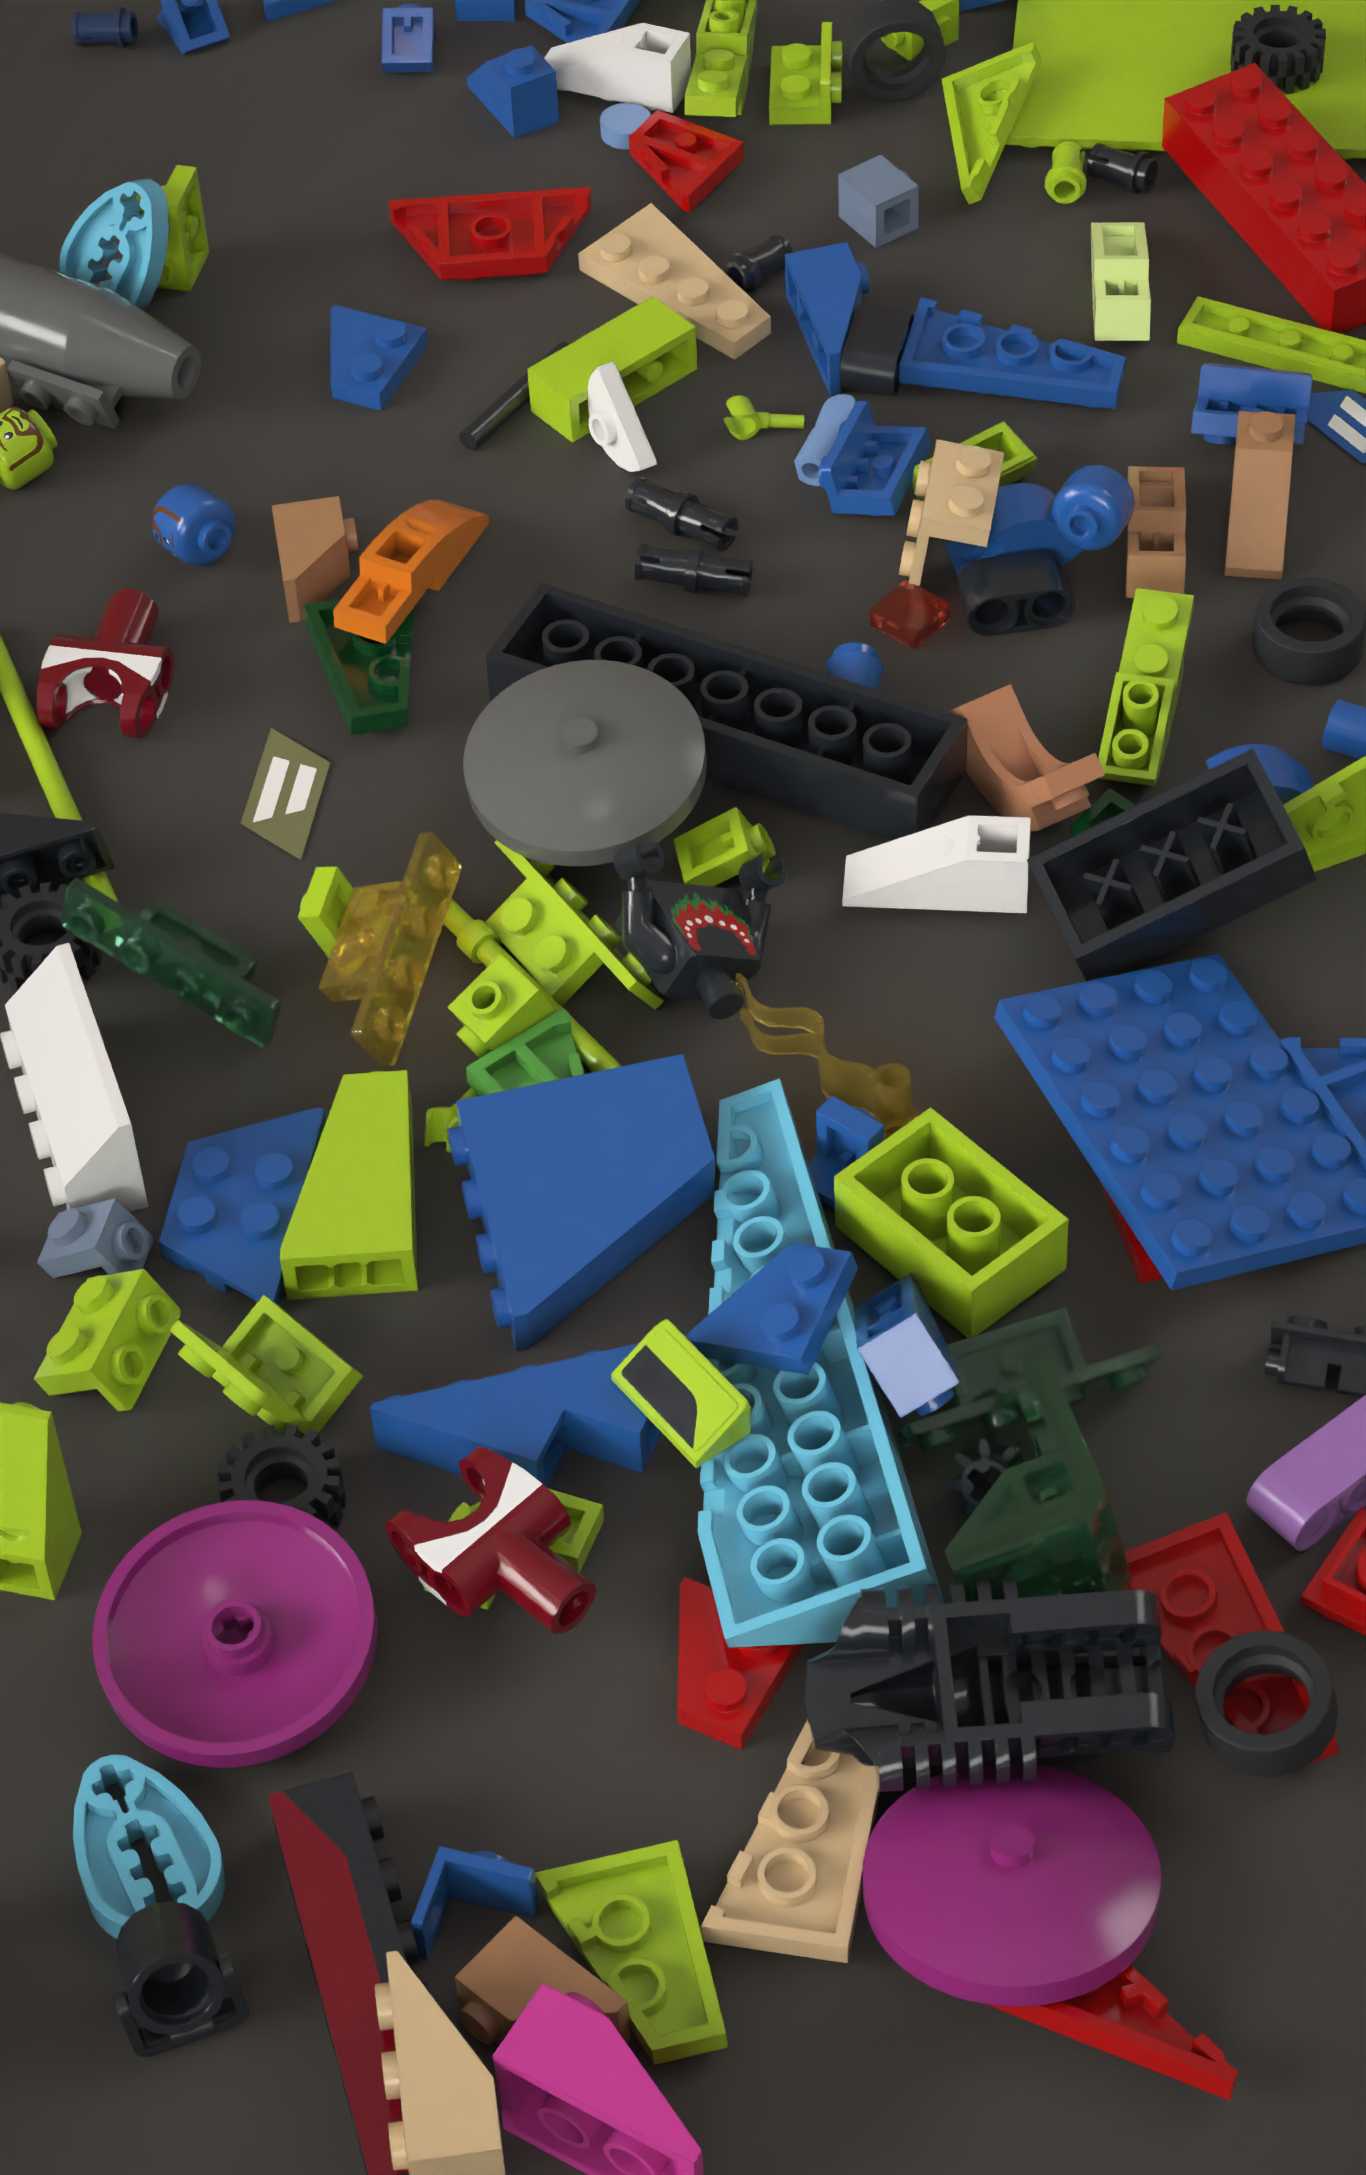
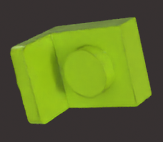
(720, 847)

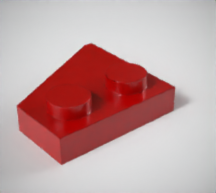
(684, 157)
(720, 1686)

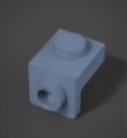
(94, 1238)

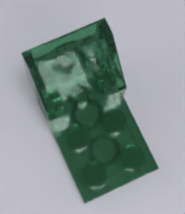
(1049, 1545)

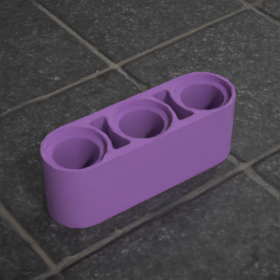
(1316, 1482)

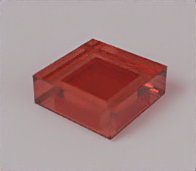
(910, 614)

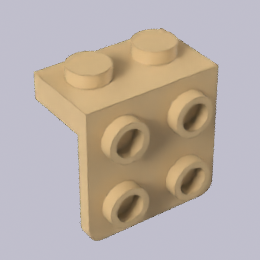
(958, 501)

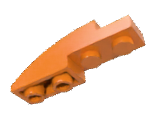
(403, 562)

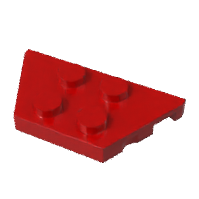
(491, 232)

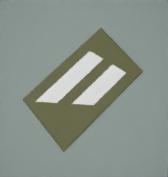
(285, 793)

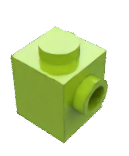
(498, 1007)

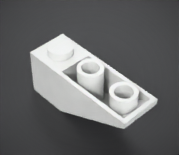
(627, 65)
(952, 866)

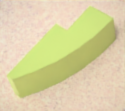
(1120, 281)

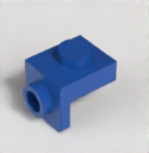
(841, 1139)

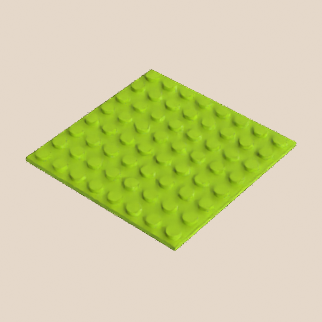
(1118, 60)

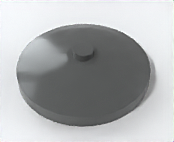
(585, 762)

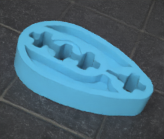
(141, 241)
(165, 1820)

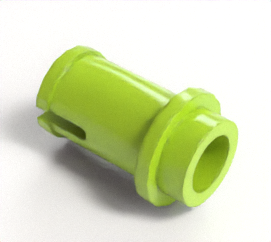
(1066, 178)

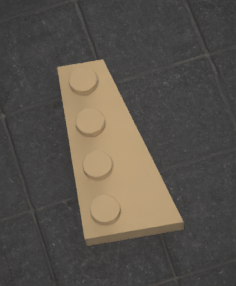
(804, 1863)

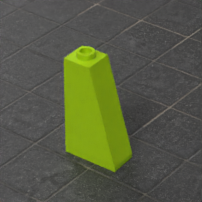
(358, 1199)

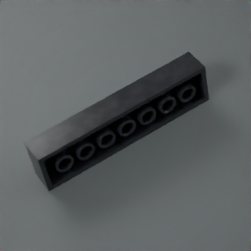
(763, 719)

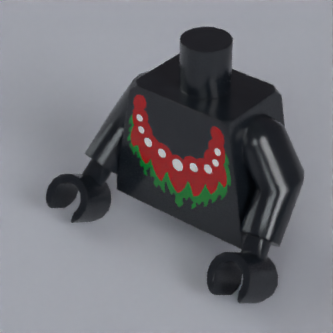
(695, 934)

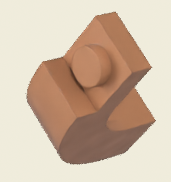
(1016, 769)

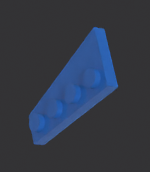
(988, 360)

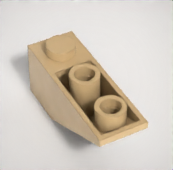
(441, 2082)

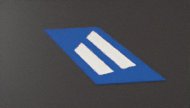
(1342, 419)

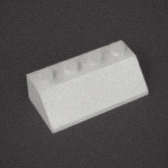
(71, 1089)

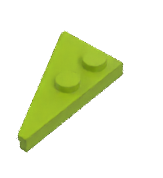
(983, 110)

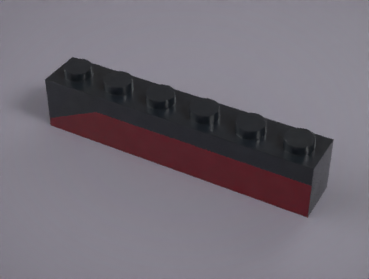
(347, 1930)

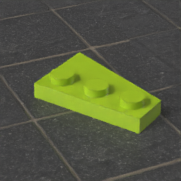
(1332, 817)
(644, 1942)

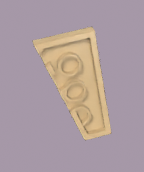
(656, 259)

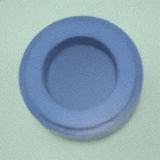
(620, 122)

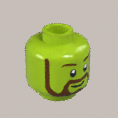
(24, 447)

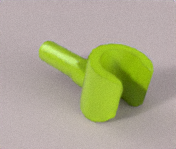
(748, 421)
(440, 1119)

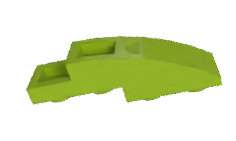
(722, 58)
(1146, 687)

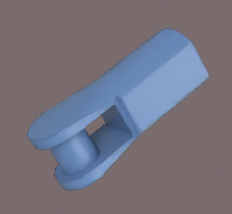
(822, 437)

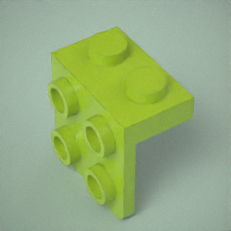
(273, 1368)

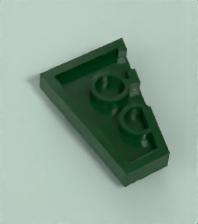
(364, 674)

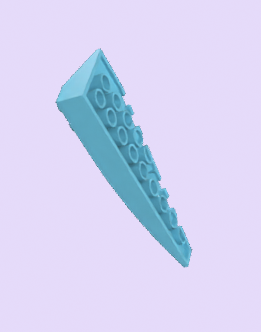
(818, 1485)

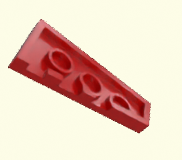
(1204, 1600)

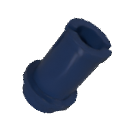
(105, 27)

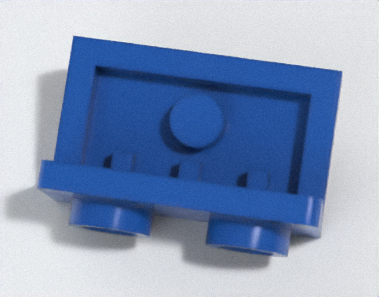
(1234, 388)
(871, 464)

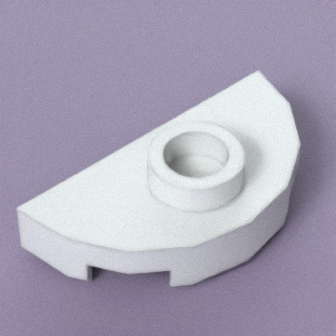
(615, 421)

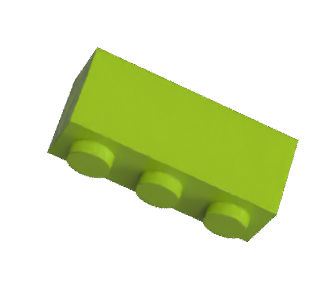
(646, 344)

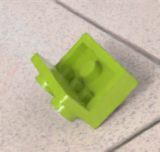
(110, 1338)

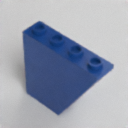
(578, 1182)

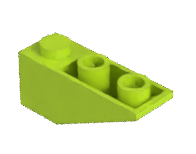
(35, 1504)

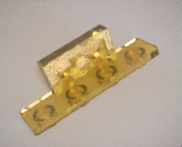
(389, 946)

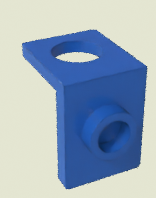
(475, 1879)

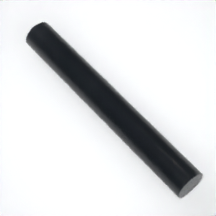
(500, 410)

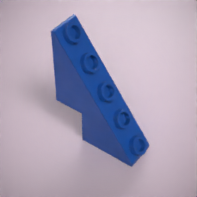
(523, 1417)

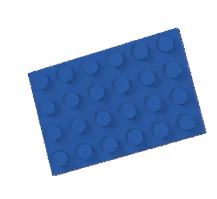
(1192, 1118)

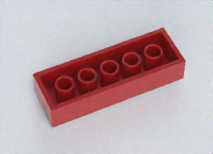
(1276, 188)

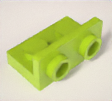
(805, 81)
(187, 230)

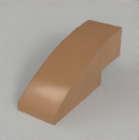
(1156, 530)

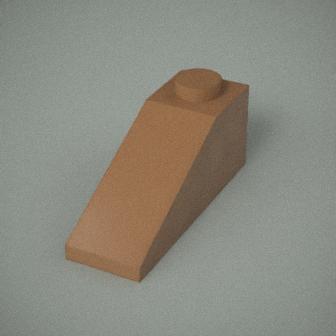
(1260, 495)

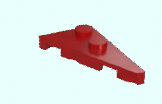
(1133, 2023)

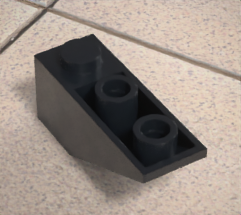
(48, 851)

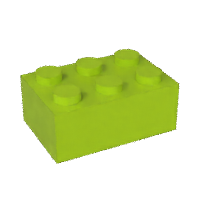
(952, 1220)

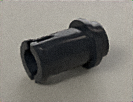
(1123, 167)
(755, 265)

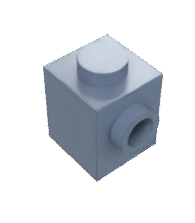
(878, 201)

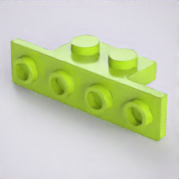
(555, 938)

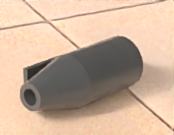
(86, 345)

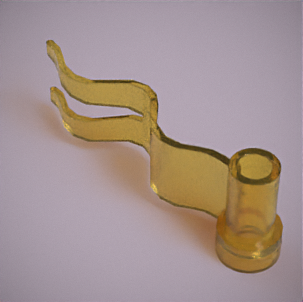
(881, 1092)

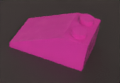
(584, 2094)

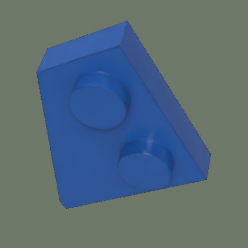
(780, 1312)

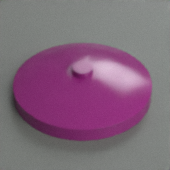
(235, 1633)
(1012, 1886)

